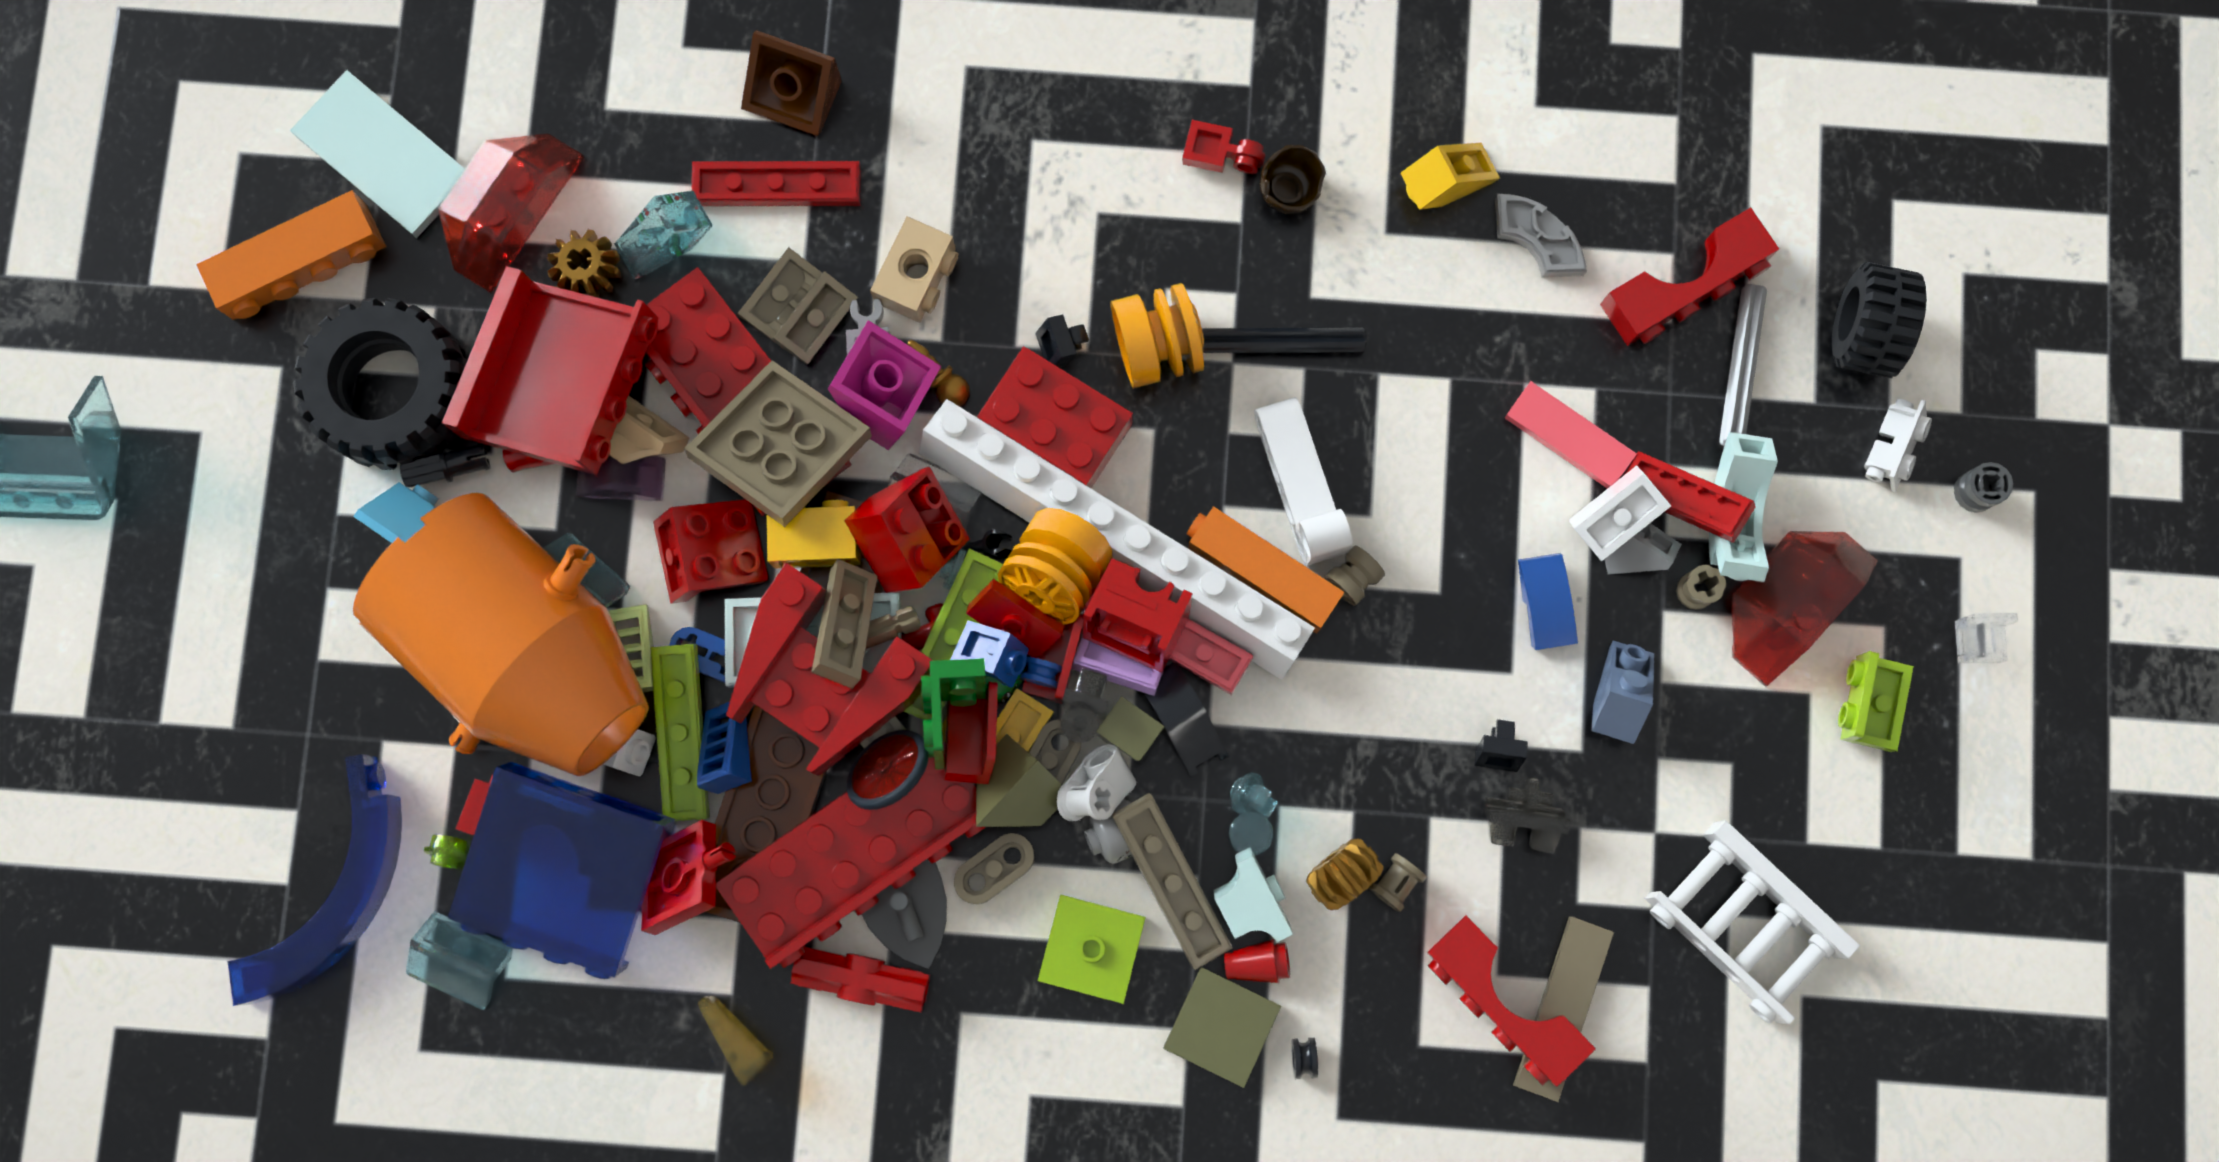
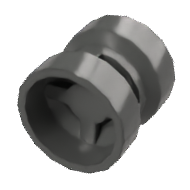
(1974, 492)

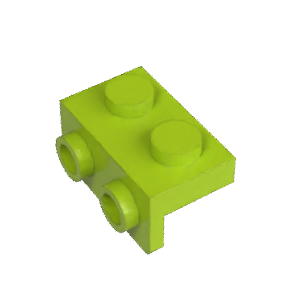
(1875, 702)

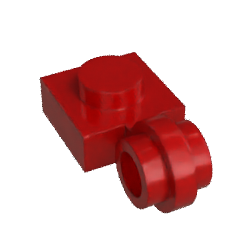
(1211, 145)

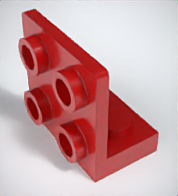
(709, 548)

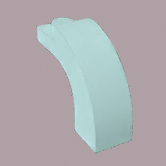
(1748, 471)

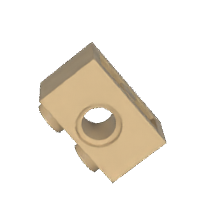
(913, 246)

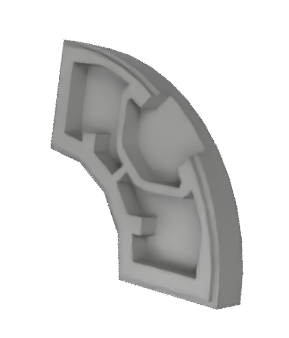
(1541, 233)

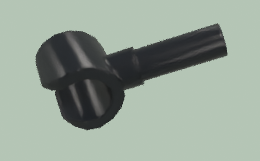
(990, 544)

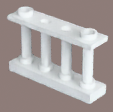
(1792, 910)

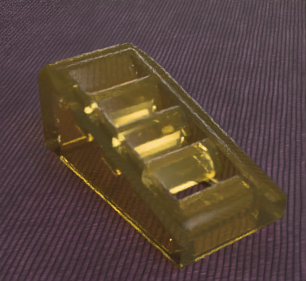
(741, 1048)

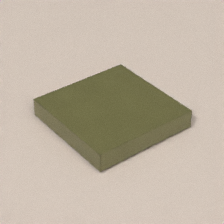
(1222, 1027)

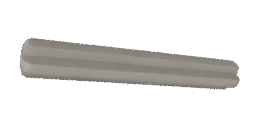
(1743, 361)

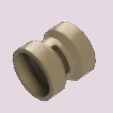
(1355, 574)

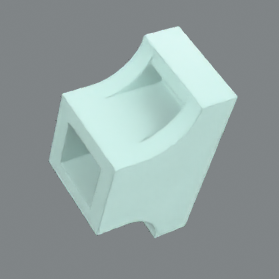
(1252, 900)

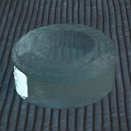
(1252, 831)

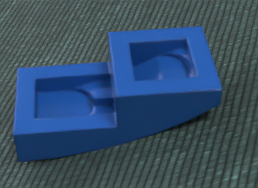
(1548, 601)

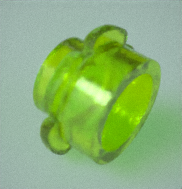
(446, 851)

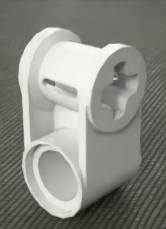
(1096, 785)

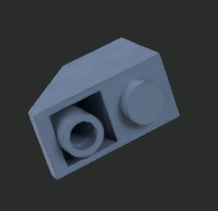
(1624, 692)

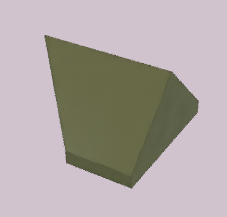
(1018, 790)

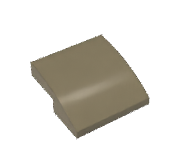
(797, 306)

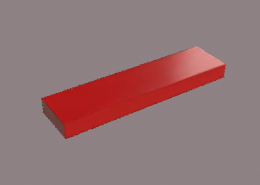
(777, 183)

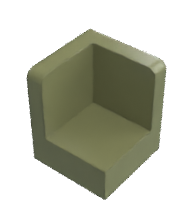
(1129, 729)

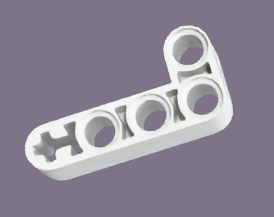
(1315, 523)

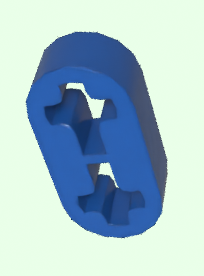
(708, 642)

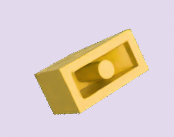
(1448, 174)

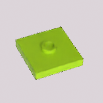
(1091, 949)

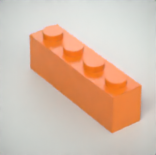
(291, 256)

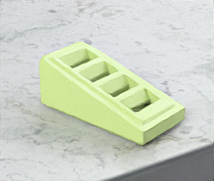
(646, 640)

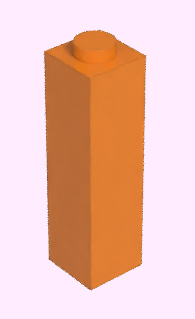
(1263, 567)

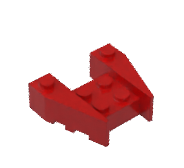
(781, 681)

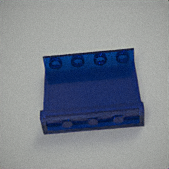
(558, 869)

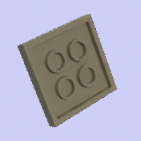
(778, 443)

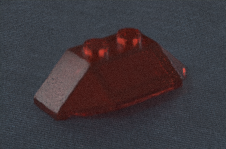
(502, 202)
(1804, 591)

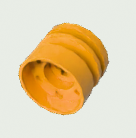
(1158, 335)
(1057, 563)

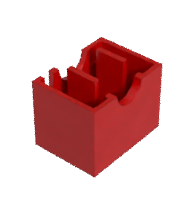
(1134, 620)

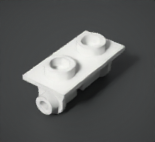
(1895, 459)

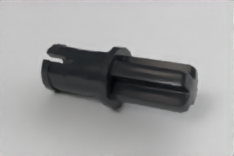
(444, 465)

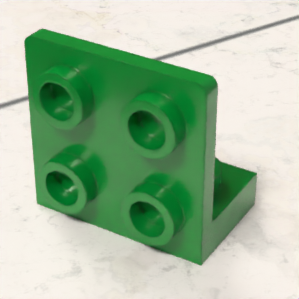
(953, 681)

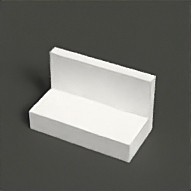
(1619, 513)

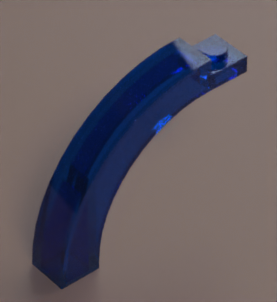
(350, 905)

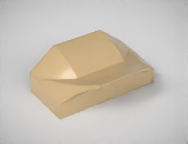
(644, 435)

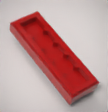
(1697, 499)

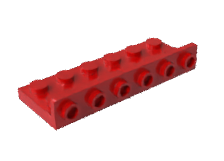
(703, 350)
(842, 861)

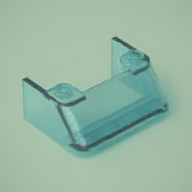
(64, 473)

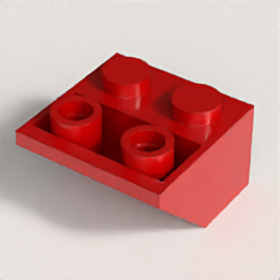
(907, 531)

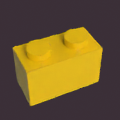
(813, 538)

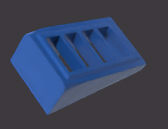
(719, 769)

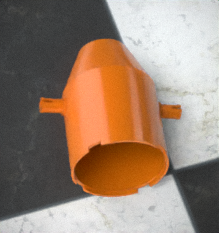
(504, 637)

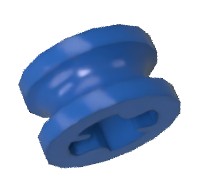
(1041, 672)

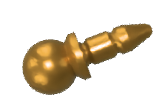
(947, 385)

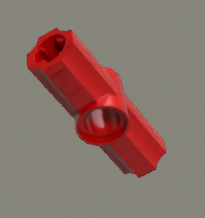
(861, 979)

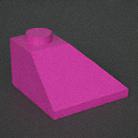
(883, 383)

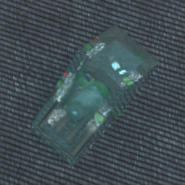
(663, 232)

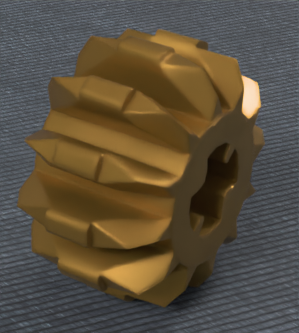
(591, 251)
(1344, 874)

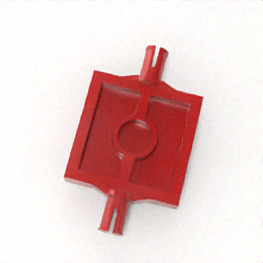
(684, 877)

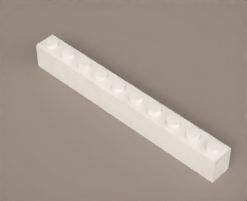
(1030, 483)

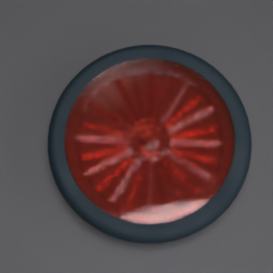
(887, 770)

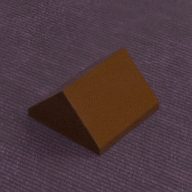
(790, 83)

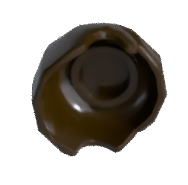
(1292, 179)

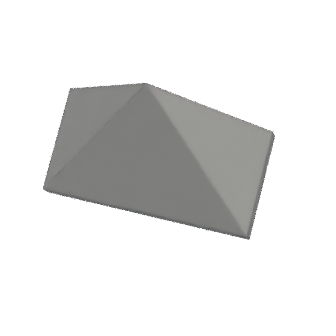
(1645, 551)

